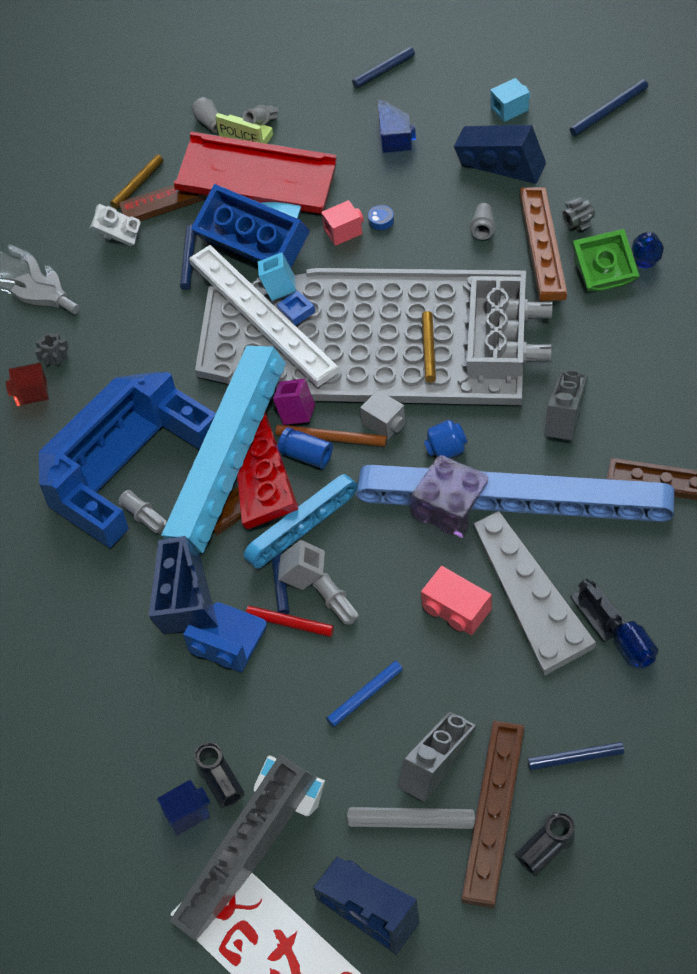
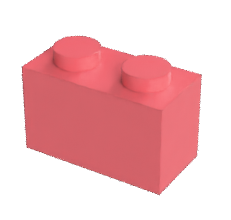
(456, 600)

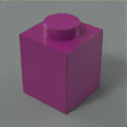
(294, 401)

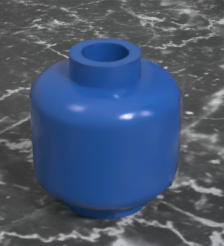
(446, 439)

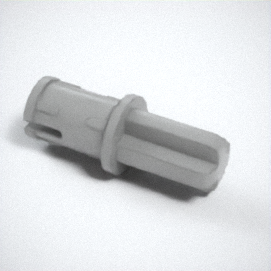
(260, 114)
(142, 511)
(335, 599)

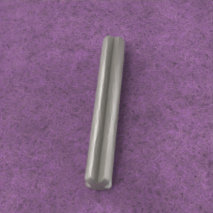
(411, 817)

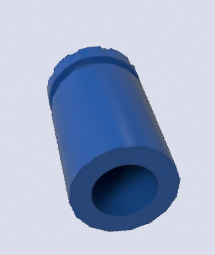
(305, 448)

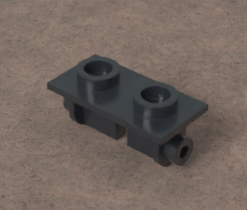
(598, 609)

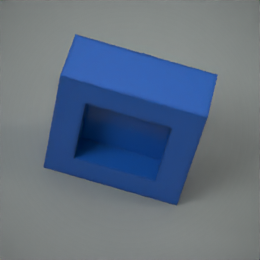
(296, 307)

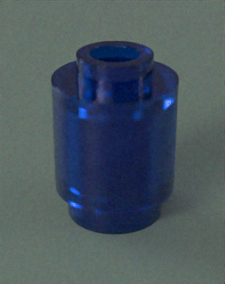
(636, 644)

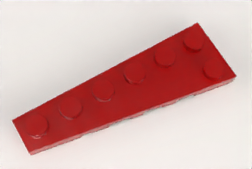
(263, 481)

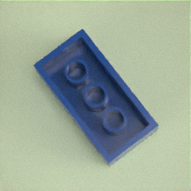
(248, 227)

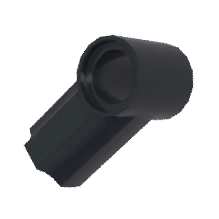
(218, 775)
(545, 845)

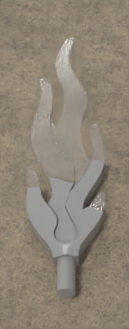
(38, 288)

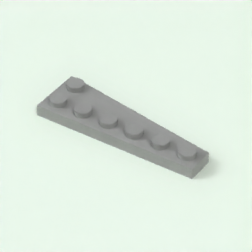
(541, 611)

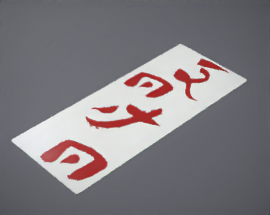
(267, 937)

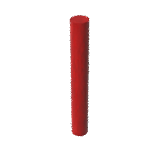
(292, 621)

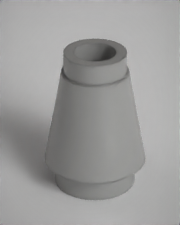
(205, 112)
(482, 223)

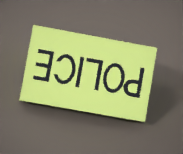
(236, 128)

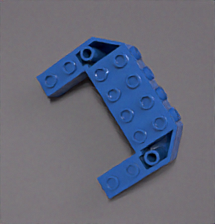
(105, 438)

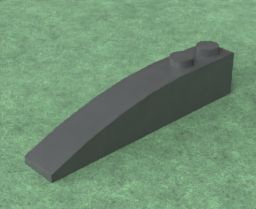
(244, 845)

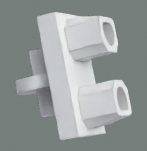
(115, 225)

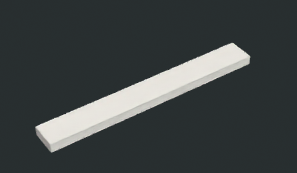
(264, 316)

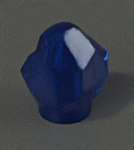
(647, 249)

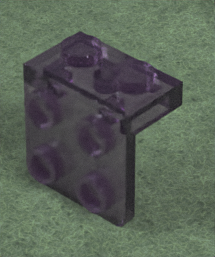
(447, 495)

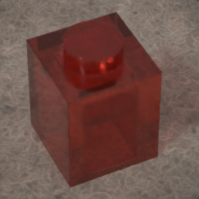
(27, 384)

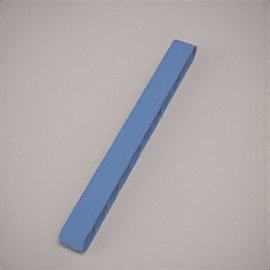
(533, 494)

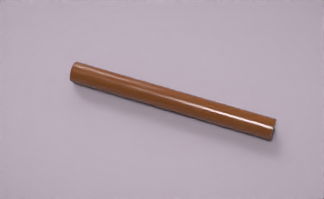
(339, 436)

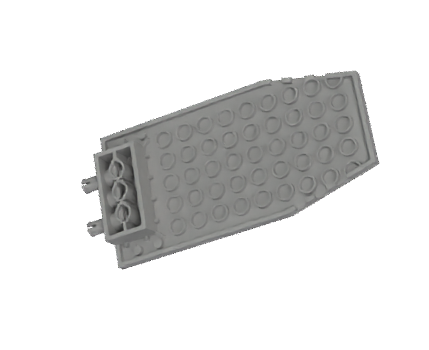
(375, 334)

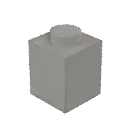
(383, 414)
(301, 565)

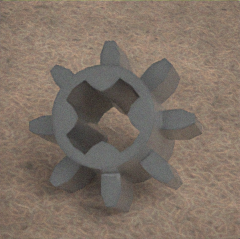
(578, 214)
(51, 349)

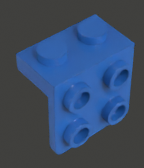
(231, 641)

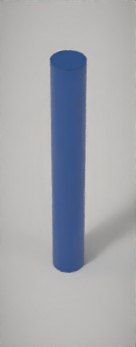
(364, 693)

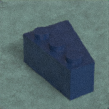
(502, 151)
(180, 588)
(368, 903)

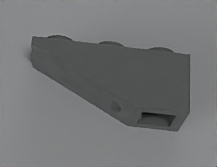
(565, 405)
(434, 755)

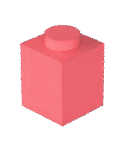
(342, 222)

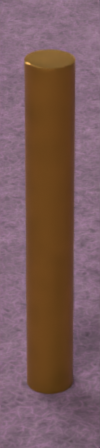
(137, 181)
(428, 346)

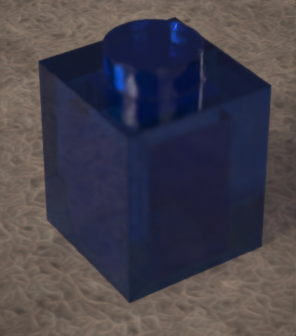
(184, 806)

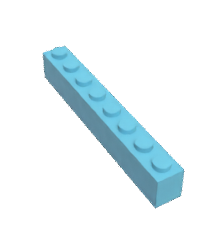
(225, 446)

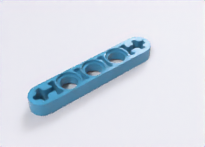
(300, 521)

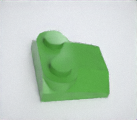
(605, 261)

